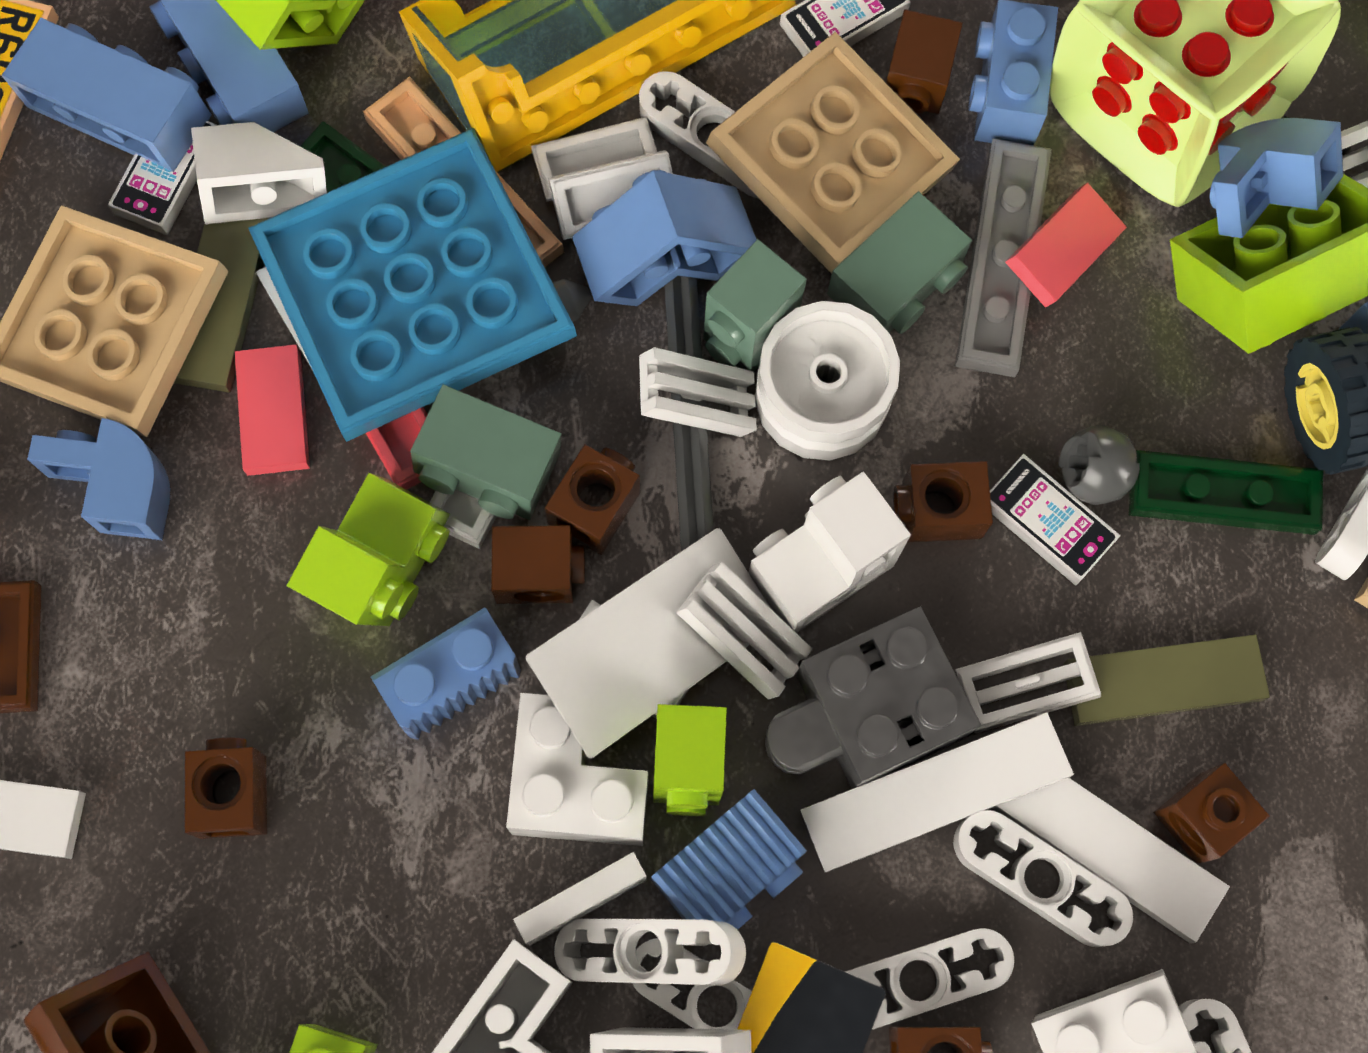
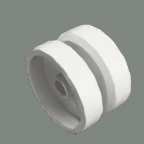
(826, 380)

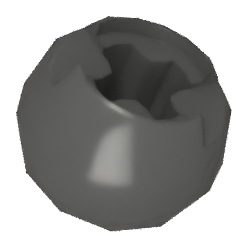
(1099, 465)

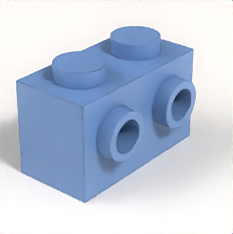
(1016, 72)

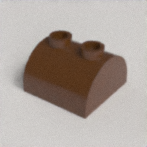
(116, 1013)

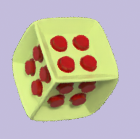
(1176, 77)

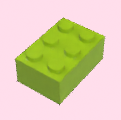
(1283, 271)

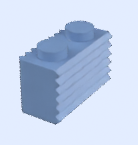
(447, 674)
(732, 864)

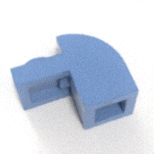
(1278, 164)
(124, 477)

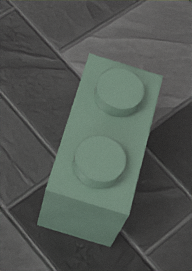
(902, 265)
(748, 305)
(485, 454)

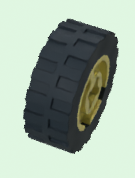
(1330, 398)

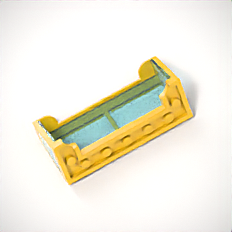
(551, 65)

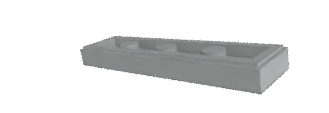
(995, 295)

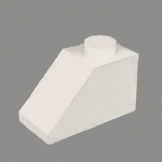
(252, 172)

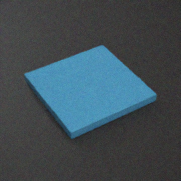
(411, 283)

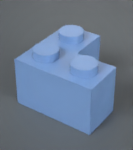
(661, 232)

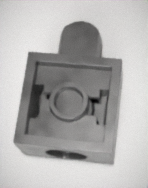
(871, 701)

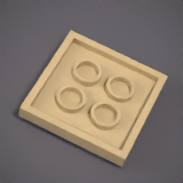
(831, 150)
(106, 319)

